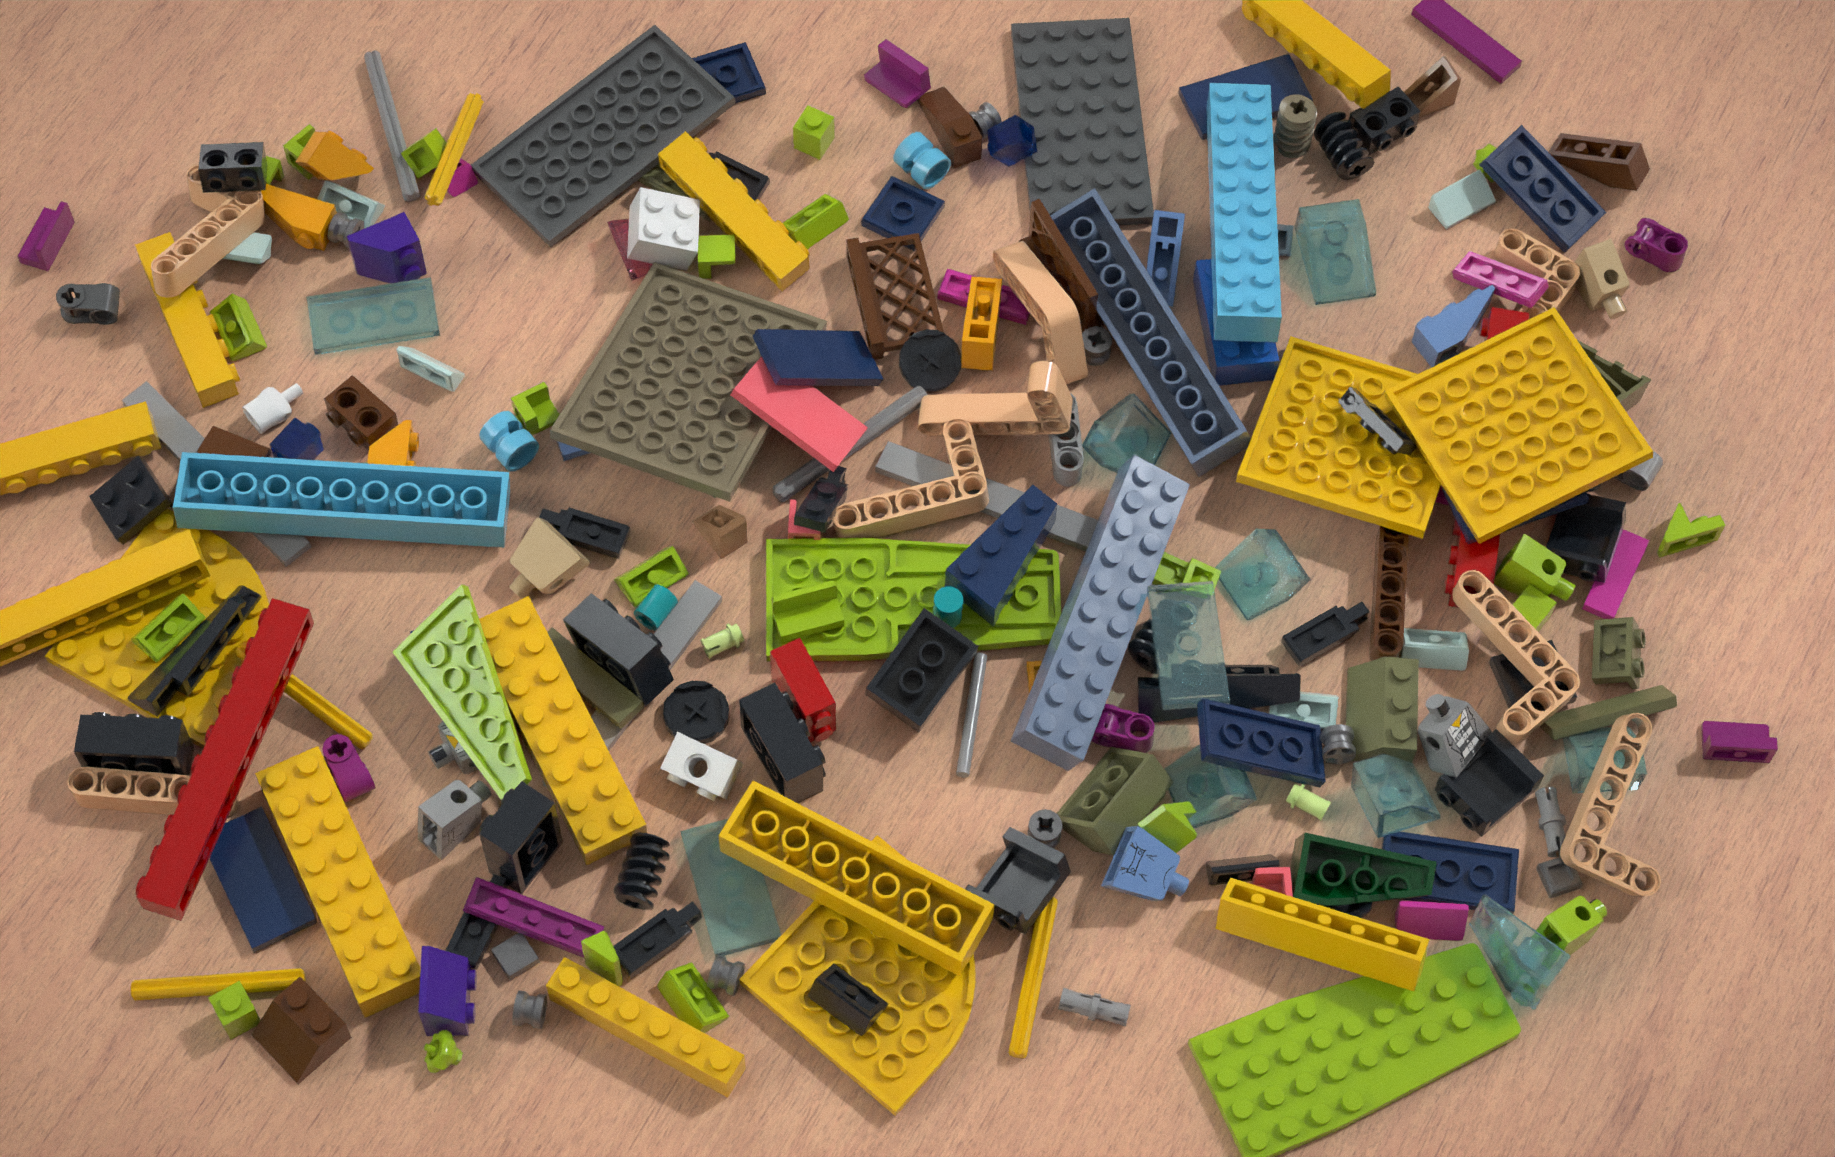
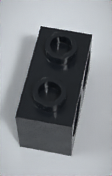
(1383, 120)
(233, 167)

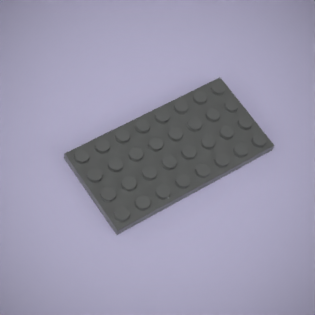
(1086, 115)
(601, 135)

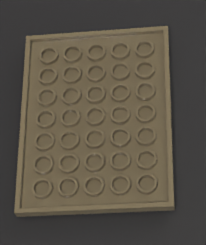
(667, 378)

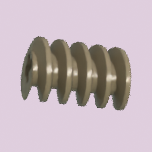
(1295, 126)

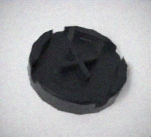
(930, 360)
(696, 711)

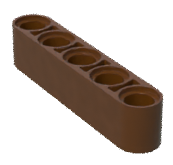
(1384, 603)

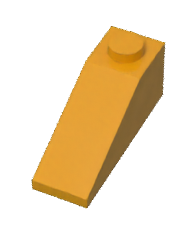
(299, 216)
(981, 323)

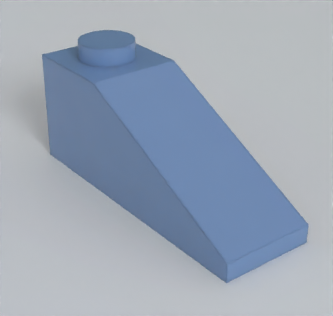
(1165, 251)

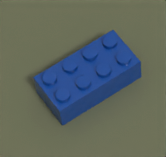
(1230, 360)

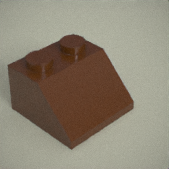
(300, 1030)

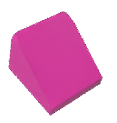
(462, 180)

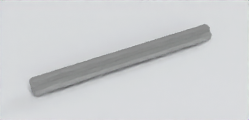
(391, 125)
(876, 425)

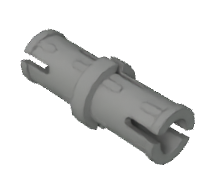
(1551, 819)
(1094, 1007)

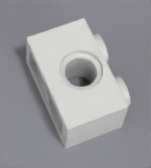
(686, 753)

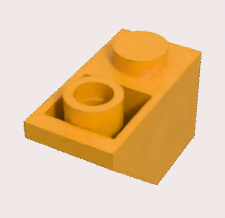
(331, 160)
(395, 446)

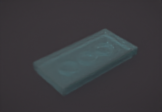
(373, 316)
(1187, 644)
(729, 894)

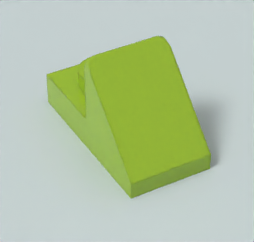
(1686, 535)
(1171, 825)

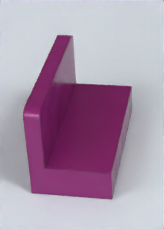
(898, 75)
(47, 237)
(1737, 742)

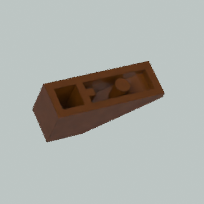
(952, 126)
(1604, 160)

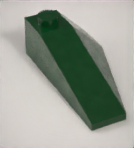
(1350, 873)

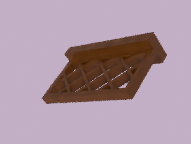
(1056, 256)
(867, 291)

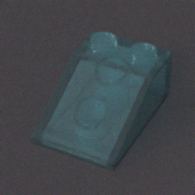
(1336, 251)
(1520, 955)

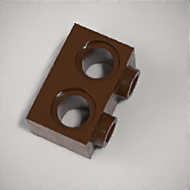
(366, 410)

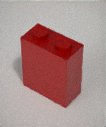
(798, 676)

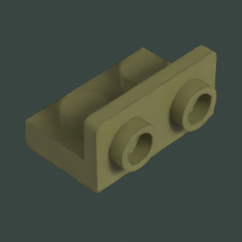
(1618, 651)

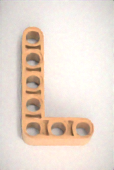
(231, 221)
(1552, 267)
(1048, 306)
(1041, 410)
(922, 495)
(1519, 654)
(134, 797)
(1607, 810)

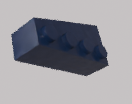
(1001, 554)

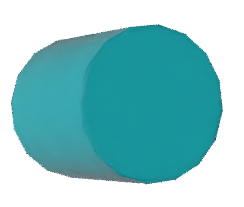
(948, 605)
(655, 607)

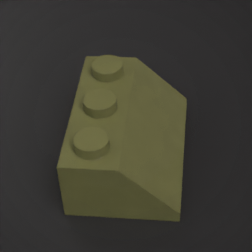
(1383, 707)
(1114, 797)

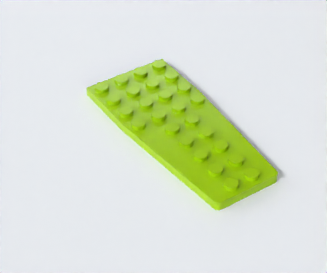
(890, 583)
(1350, 1050)

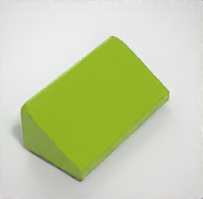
(816, 220)
(238, 327)
(661, 569)
(168, 628)
(602, 957)
(691, 998)

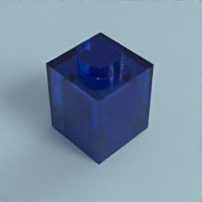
(1011, 140)
(297, 441)

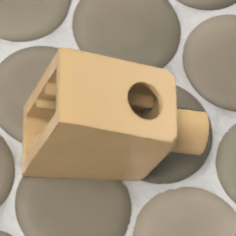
(1602, 278)
(545, 560)

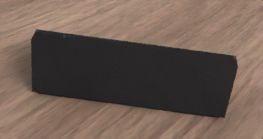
(1238, 868)
(847, 999)

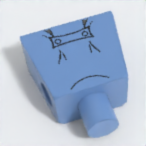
(1144, 867)

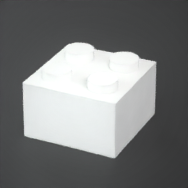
(663, 228)

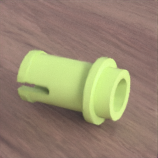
(722, 640)
(1307, 801)

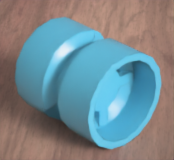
(923, 161)
(509, 440)

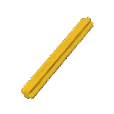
(453, 149)
(322, 708)
(1032, 981)
(211, 984)

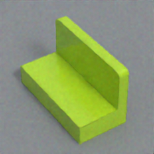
(807, 611)

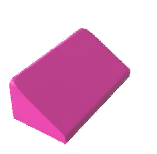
(1432, 919)

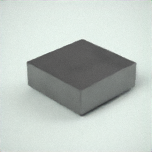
(1558, 877)
(515, 956)

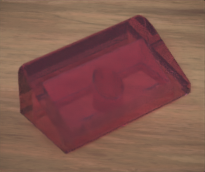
(619, 230)

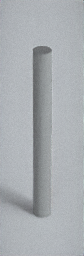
(971, 715)

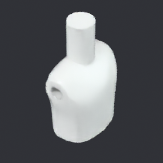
(271, 407)

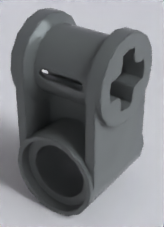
(91, 303)

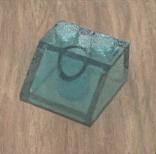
(1261, 573)
(1582, 756)
(1211, 788)
(1392, 794)

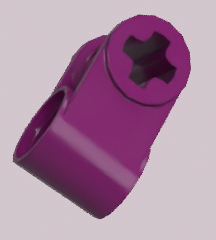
(1657, 245)
(1120, 729)
(347, 771)

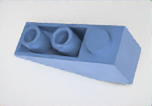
(1448, 332)

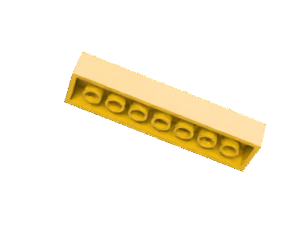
(560, 733)
(856, 877)
(341, 881)

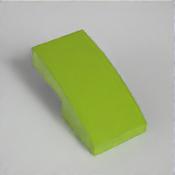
(1174, 571)

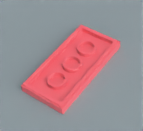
(800, 415)

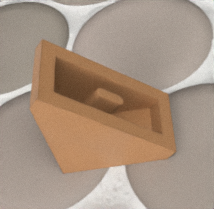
(1435, 88)
(723, 530)

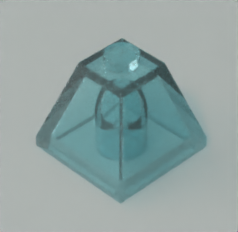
(1124, 432)

